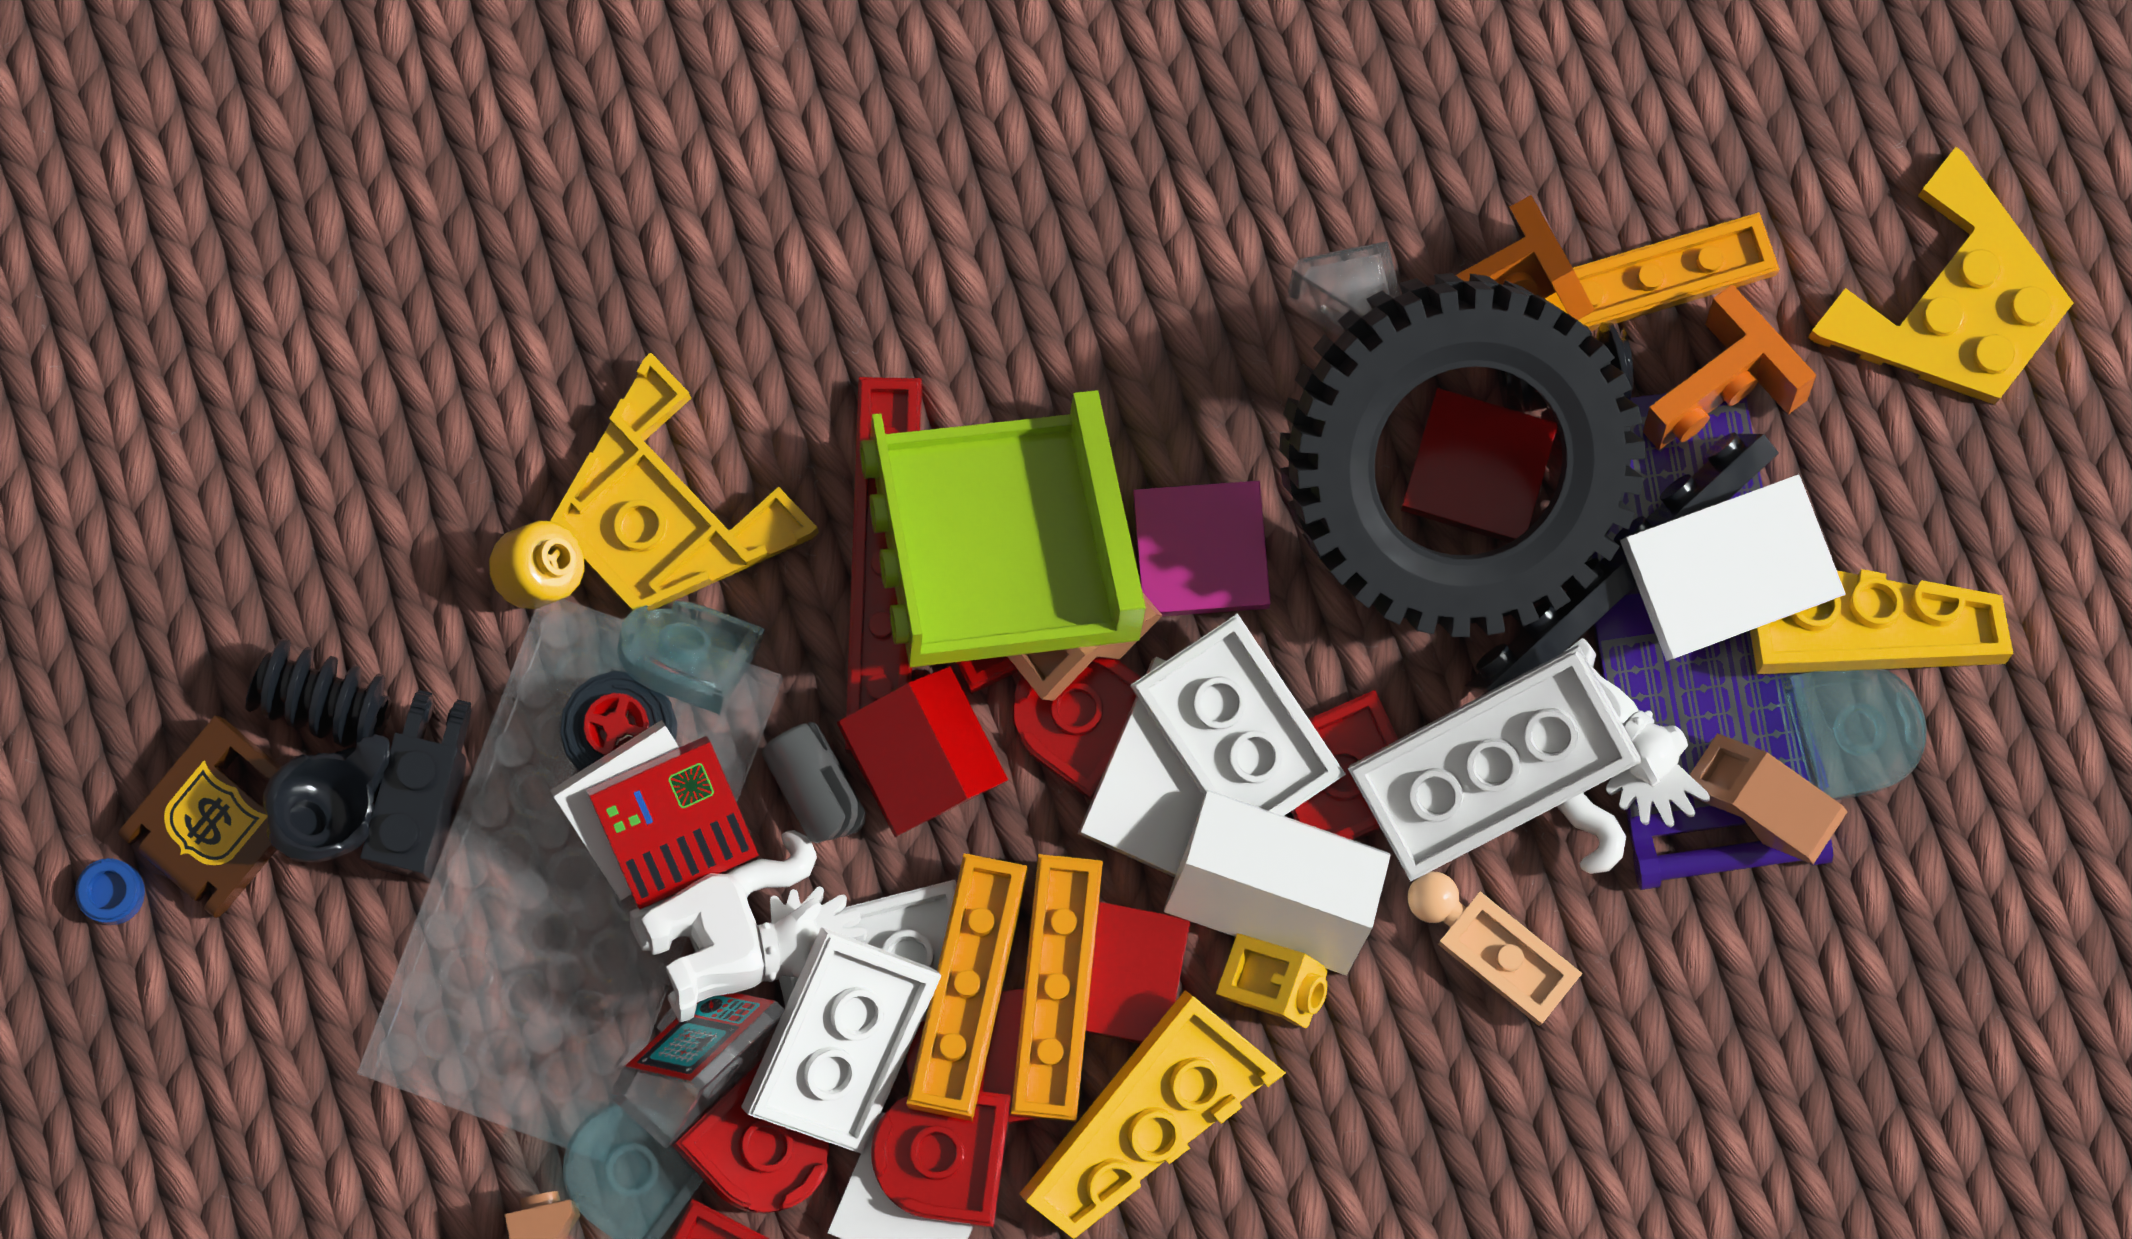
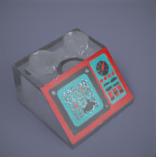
(692, 1062)

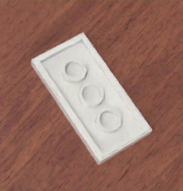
(1494, 763)

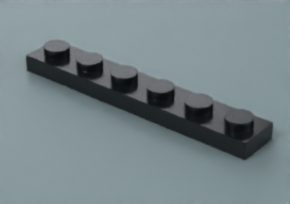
(1729, 467)

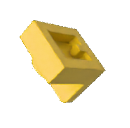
(1273, 980)

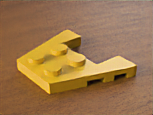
(1981, 311)
(646, 526)

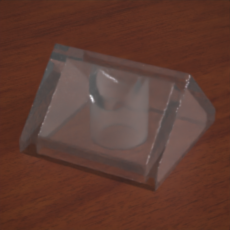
(1342, 280)

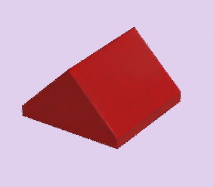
(922, 750)

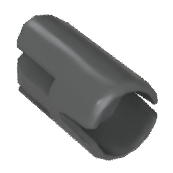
(814, 783)

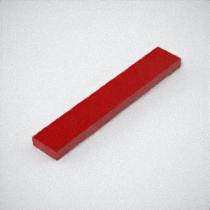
(874, 659)

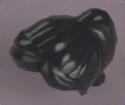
(325, 801)

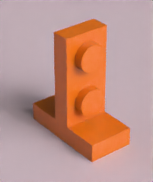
(1535, 263)
(1752, 356)

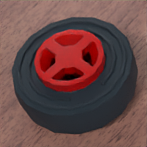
(604, 704)

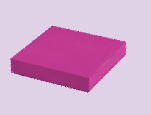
(1202, 548)

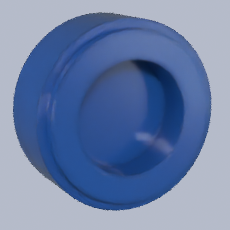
(110, 891)

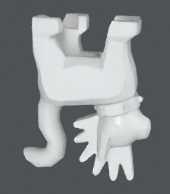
(1652, 781)
(727, 942)

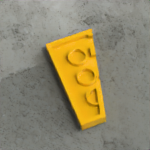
(1887, 628)
(1160, 1100)

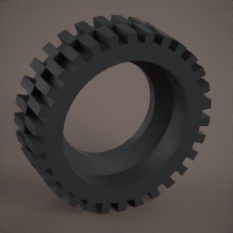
(1374, 369)

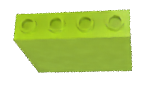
(1004, 537)

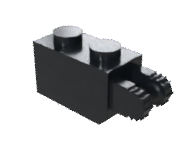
(418, 793)

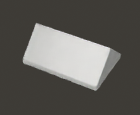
(1278, 881)

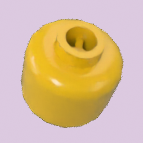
(536, 564)

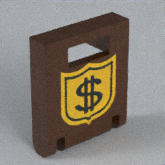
(204, 822)

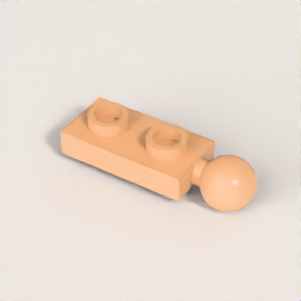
(1494, 946)

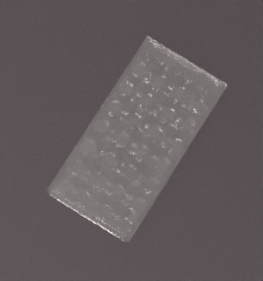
(522, 951)

